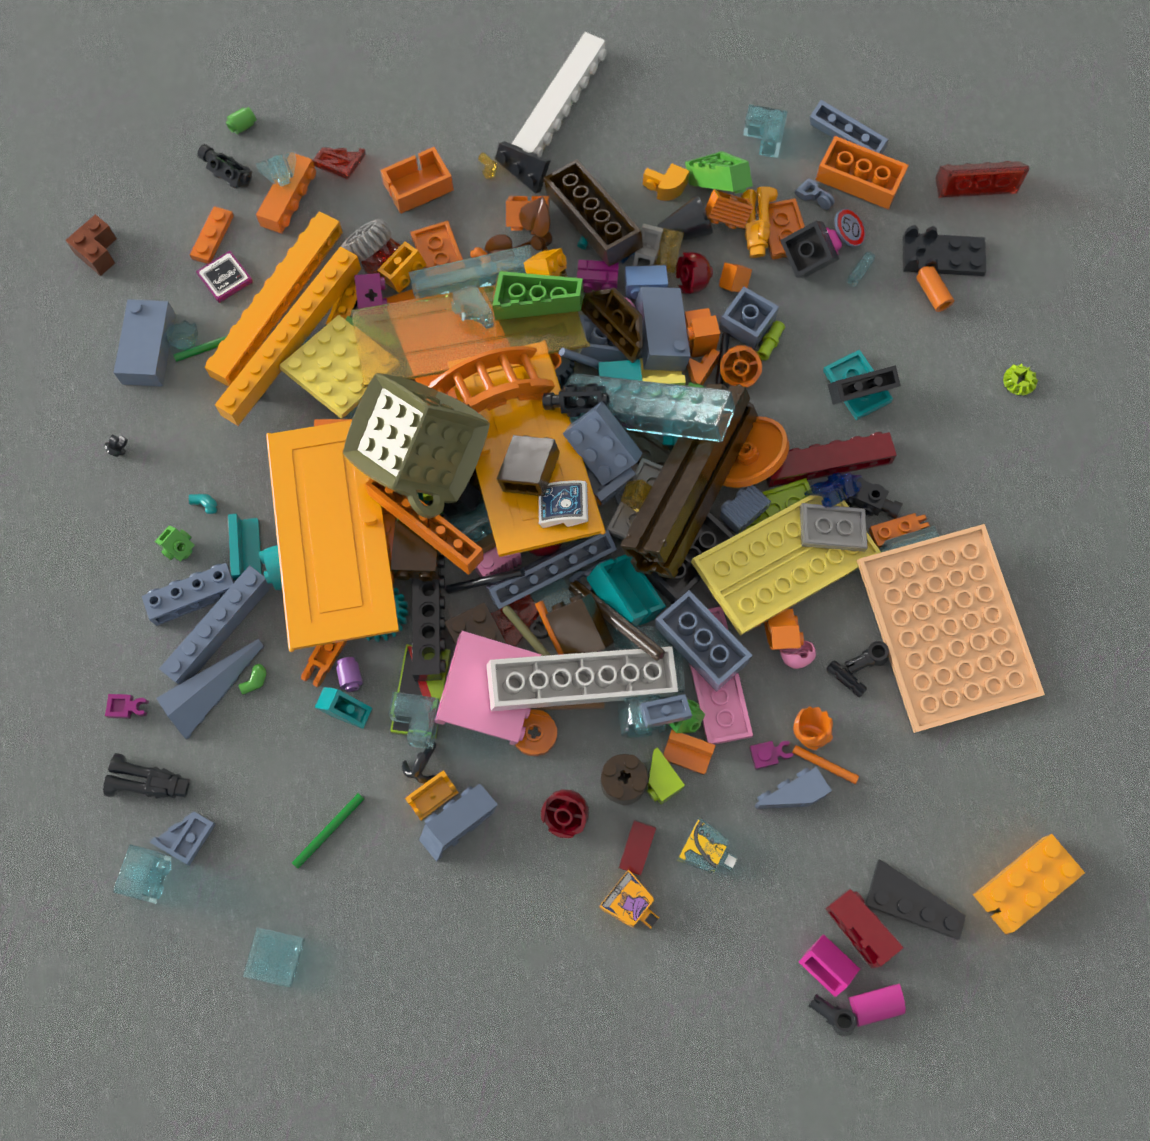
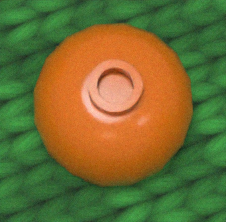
(741, 366)

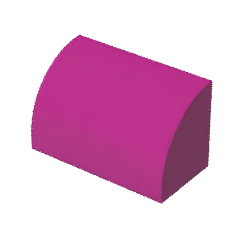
(829, 965)
(878, 1005)

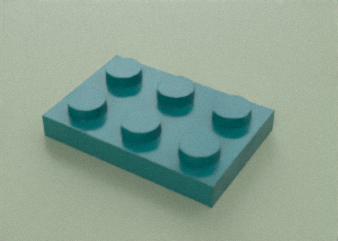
(854, 365)

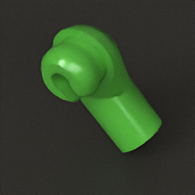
(256, 680)

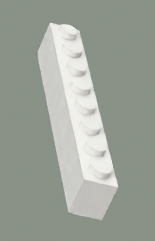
(561, 94)

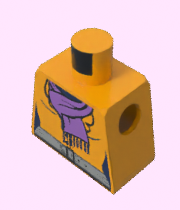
(630, 902)

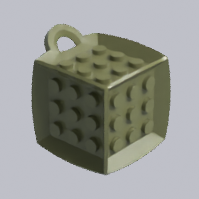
(415, 441)

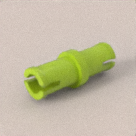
(771, 340)

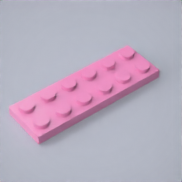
(724, 710)

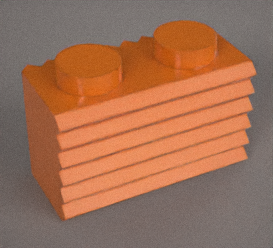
(728, 209)

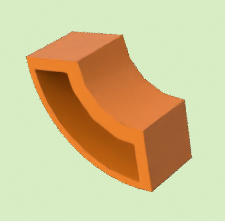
(783, 631)

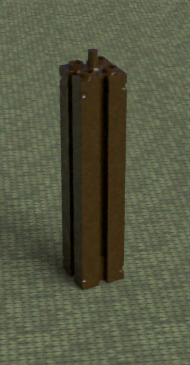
(686, 493)

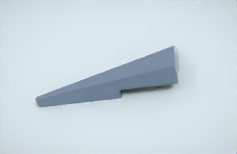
(193, 699)

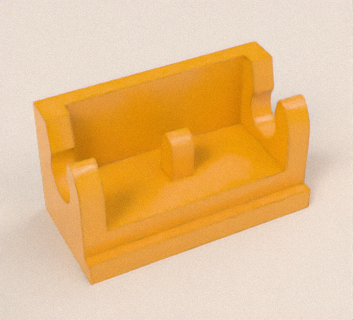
(432, 795)

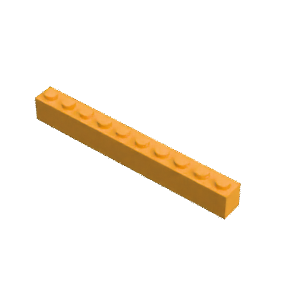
(274, 299)
(288, 336)

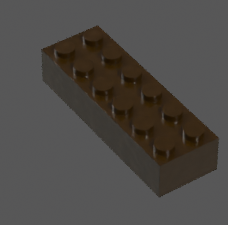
(593, 212)

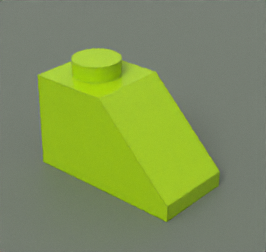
(663, 780)

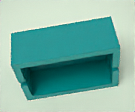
(626, 590)

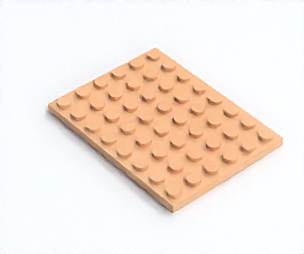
(949, 628)

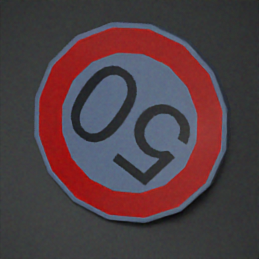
(849, 227)

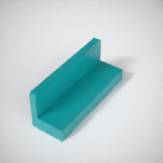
(244, 545)

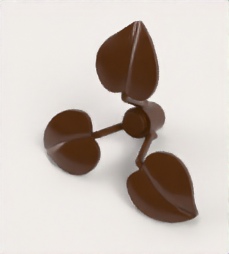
(533, 217)

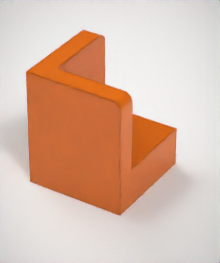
(734, 277)

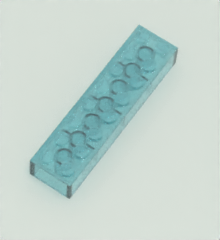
(664, 407)

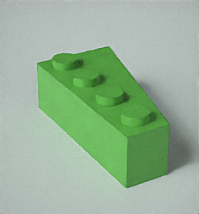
(720, 172)
(535, 295)

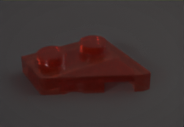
(338, 161)
(527, 612)

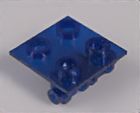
(836, 488)

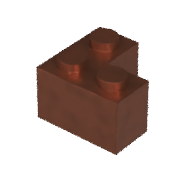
(91, 242)

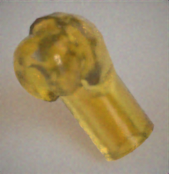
(490, 165)

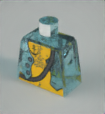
(706, 849)

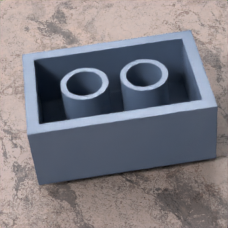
(602, 443)

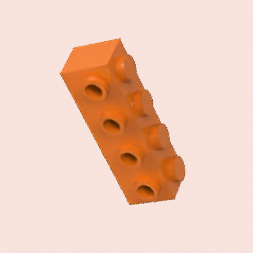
(284, 200)

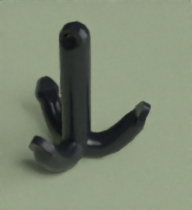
(419, 765)

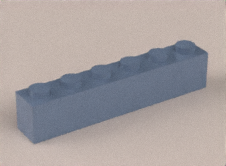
(552, 568)
(216, 626)

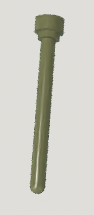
(525, 631)

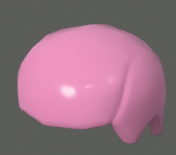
(799, 657)

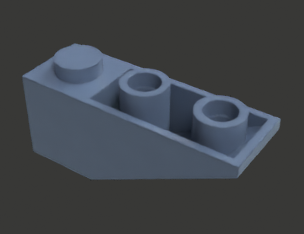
(801, 792)

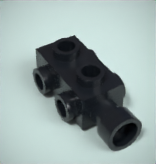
(225, 167)
(574, 407)
(866, 500)

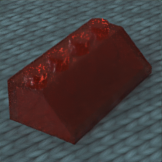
(980, 179)

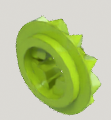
(1026, 386)

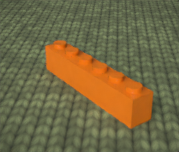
(434, 530)

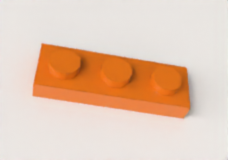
(211, 235)

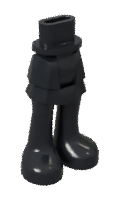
(159, 782)

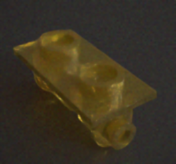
(669, 249)

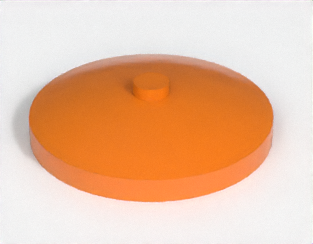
(760, 455)

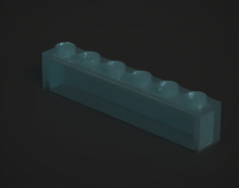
(457, 275)

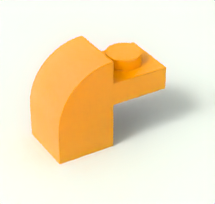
(668, 185)

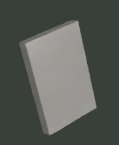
(833, 527)

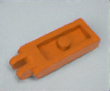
(896, 528)

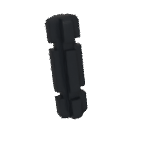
(846, 678)

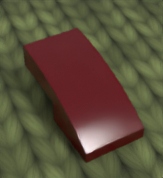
(637, 847)

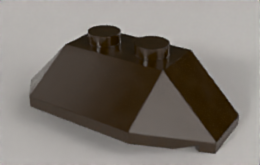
(616, 320)

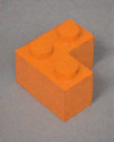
(701, 331)

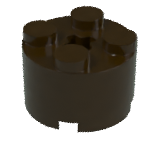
(630, 767)

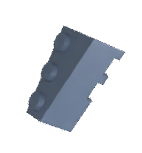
(456, 820)

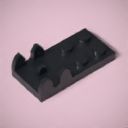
(944, 252)

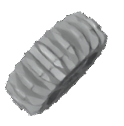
(368, 239)

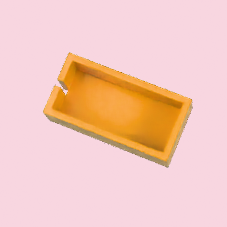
(1029, 883)

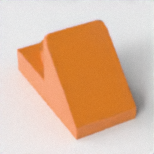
(701, 371)

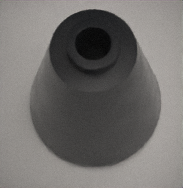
(689, 219)

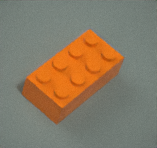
(861, 172)

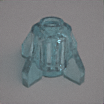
(279, 169)

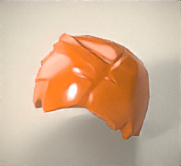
(813, 727)

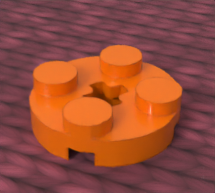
(542, 743)

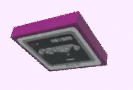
(224, 276)

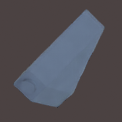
(600, 346)

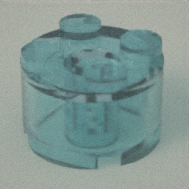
(632, 720)

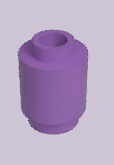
(349, 674)

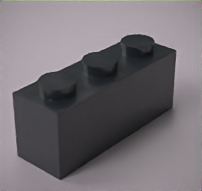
(864, 385)

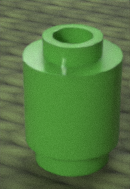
(241, 120)

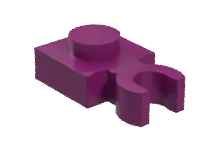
(122, 705)
(767, 755)

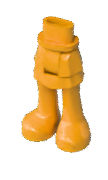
(758, 231)

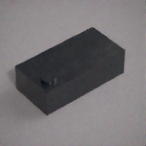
(709, 536)

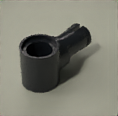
(867, 659)
(832, 1014)

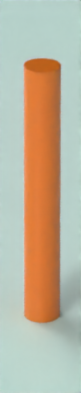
(542, 612)
(825, 764)

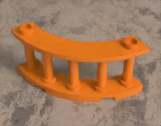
(495, 395)

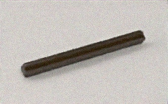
(621, 623)

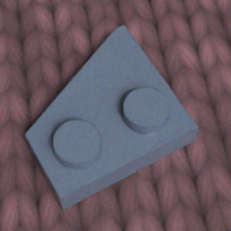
(185, 838)

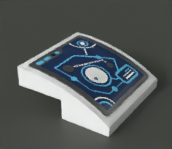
(564, 503)

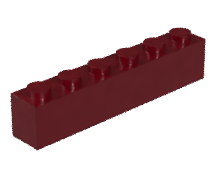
(835, 457)

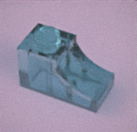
(472, 306)

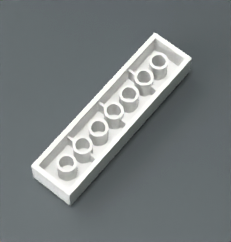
(579, 678)

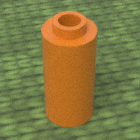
(934, 288)

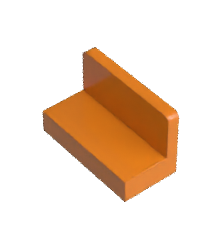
(688, 752)

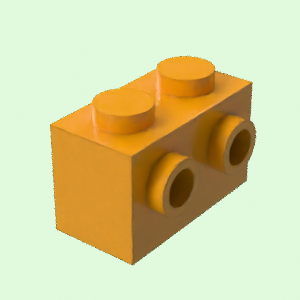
(546, 263)
(399, 264)

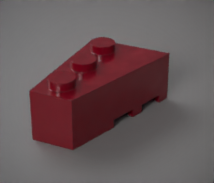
(863, 929)

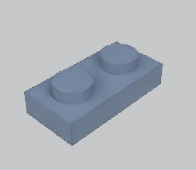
(665, 711)

